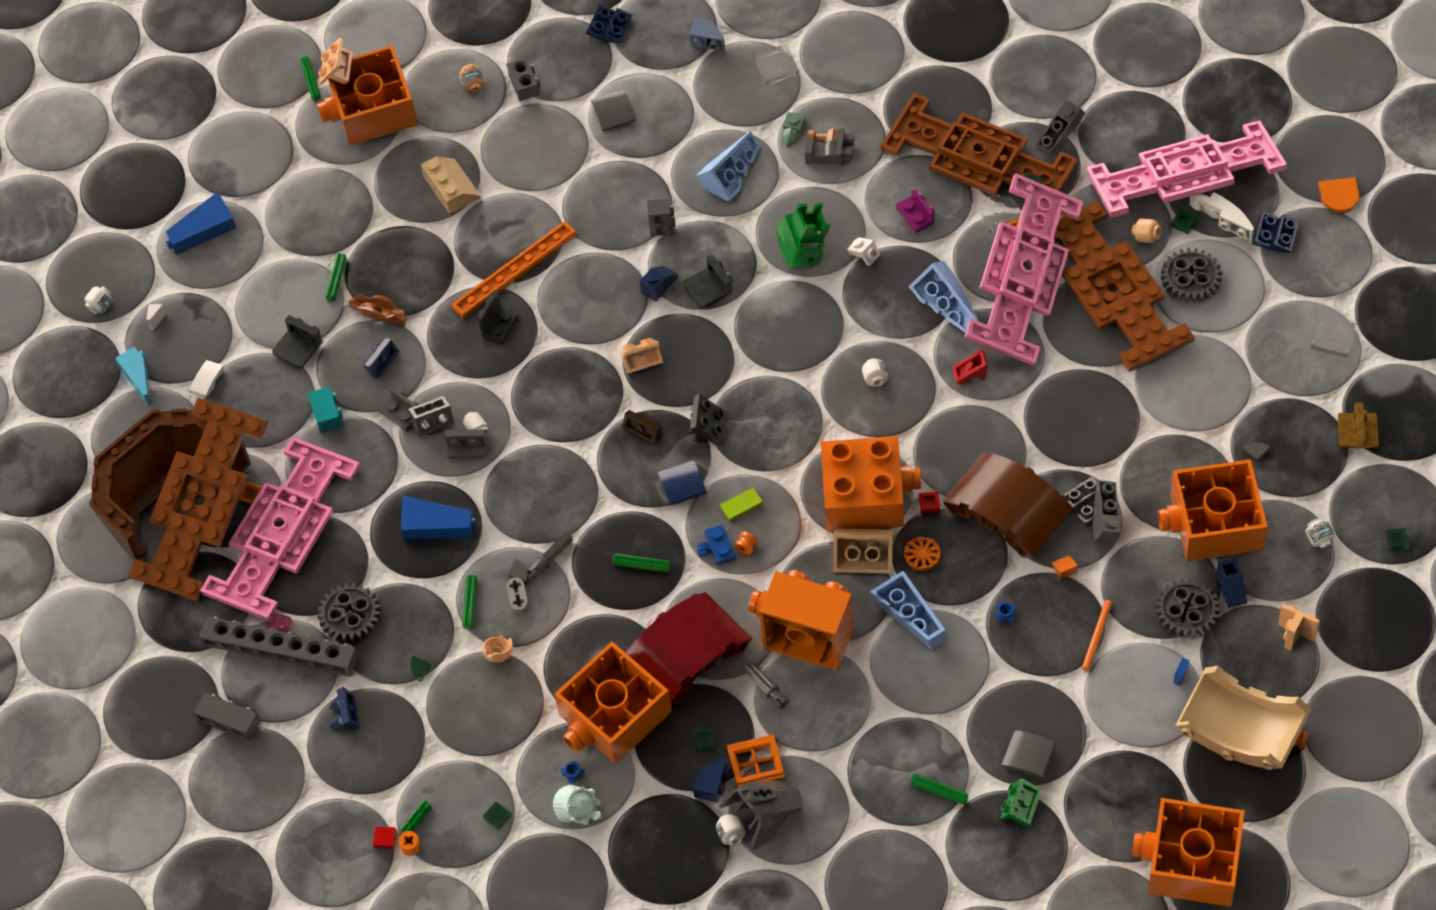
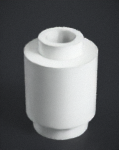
(474, 421)

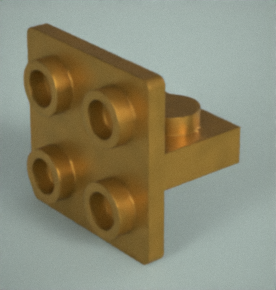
(1358, 429)

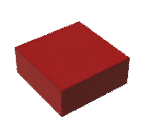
(929, 502)
(384, 837)

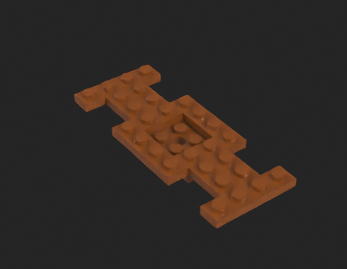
(953, 142)
(1130, 309)
(209, 477)

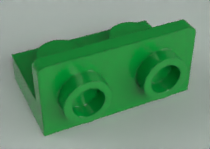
(1021, 802)

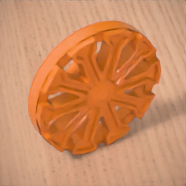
(922, 553)

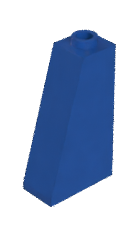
(200, 225)
(434, 520)

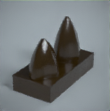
(639, 425)

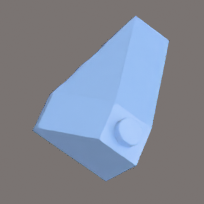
(726, 172)
(943, 293)

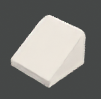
(155, 315)

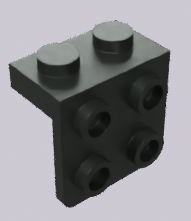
(709, 283)
(298, 342)

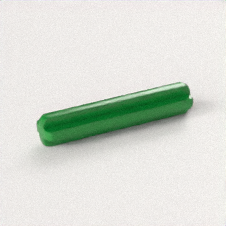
(310, 78)
(335, 277)
(641, 562)
(469, 601)
(939, 789)

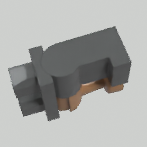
(832, 151)

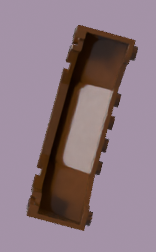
(135, 468)

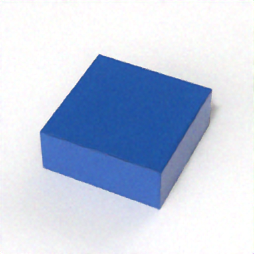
(1181, 671)

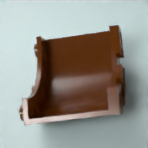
(1009, 501)

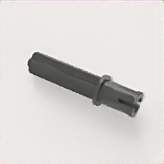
(545, 560)
(772, 691)

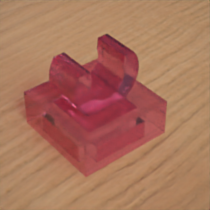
(279, 622)

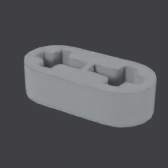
(520, 595)

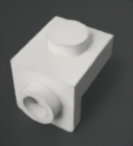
(864, 248)

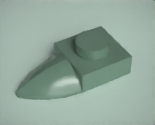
(792, 127)

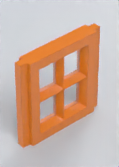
(752, 745)

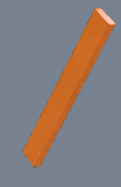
(514, 269)

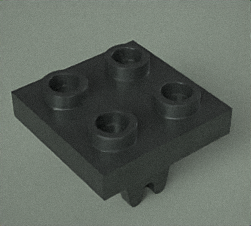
(707, 420)

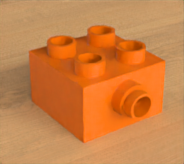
(372, 100)
(865, 483)
(1216, 510)
(805, 618)
(611, 704)
(1193, 851)

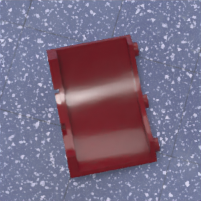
(687, 643)

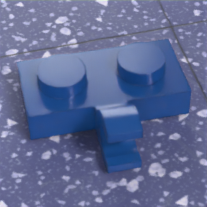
(717, 544)

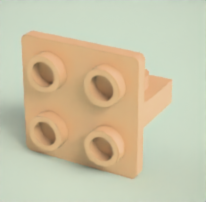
(336, 63)
(641, 355)
(1297, 624)

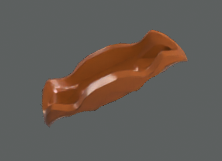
(368, 307)

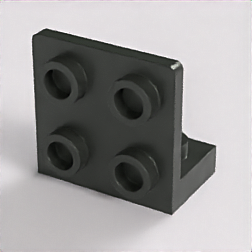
(496, 320)

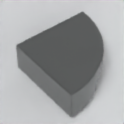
(1256, 450)
(518, 570)

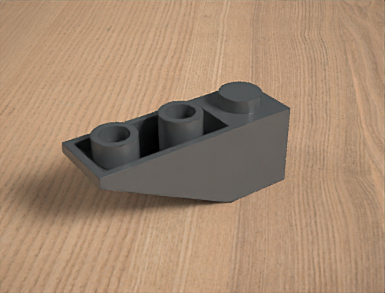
(1061, 127)
(1106, 513)

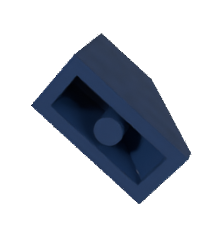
(657, 281)

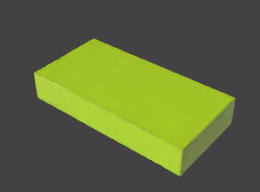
(741, 504)

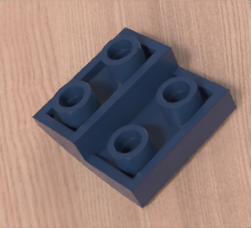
(609, 24)
(1275, 232)
(682, 483)

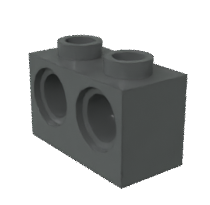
(522, 79)
(661, 217)
(431, 416)

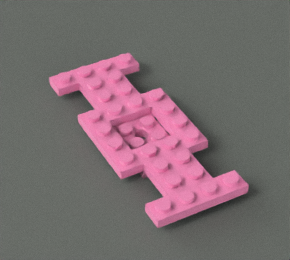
(1166, 165)
(1020, 288)
(266, 545)

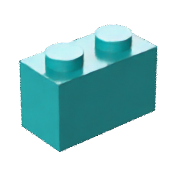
(324, 409)

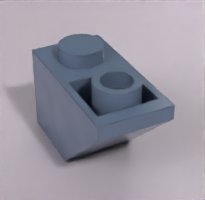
(706, 35)

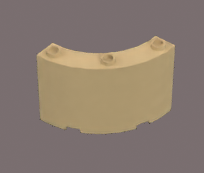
(1242, 721)

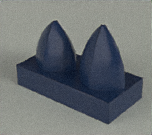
(381, 358)
(346, 705)

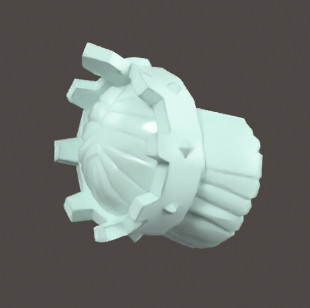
(576, 805)

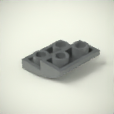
(613, 110)
(1083, 500)
(1029, 754)

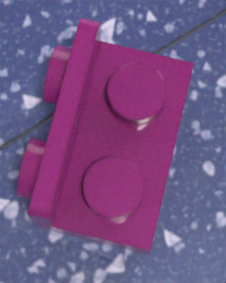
(916, 211)

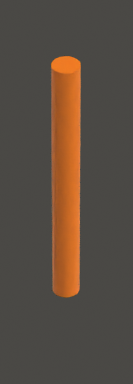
(1097, 635)

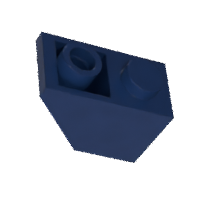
(1231, 582)
(710, 781)

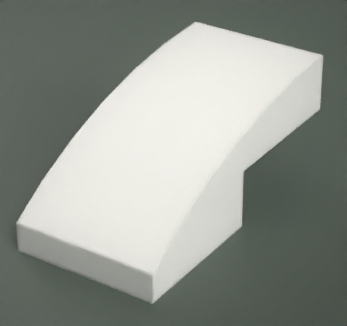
(205, 379)

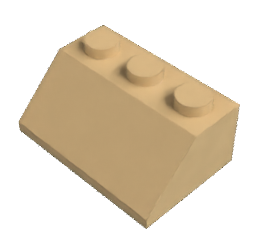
(449, 183)
(862, 550)

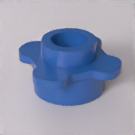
(1005, 606)
(572, 766)

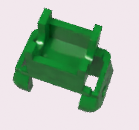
(800, 229)

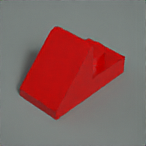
(970, 367)

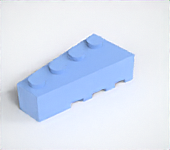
(907, 607)

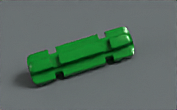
(416, 817)

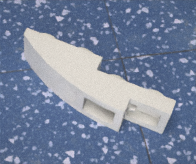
(1229, 216)

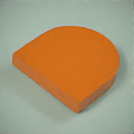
(1339, 194)

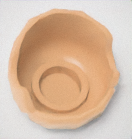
(497, 649)

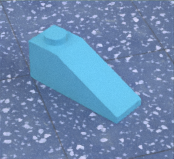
(135, 370)

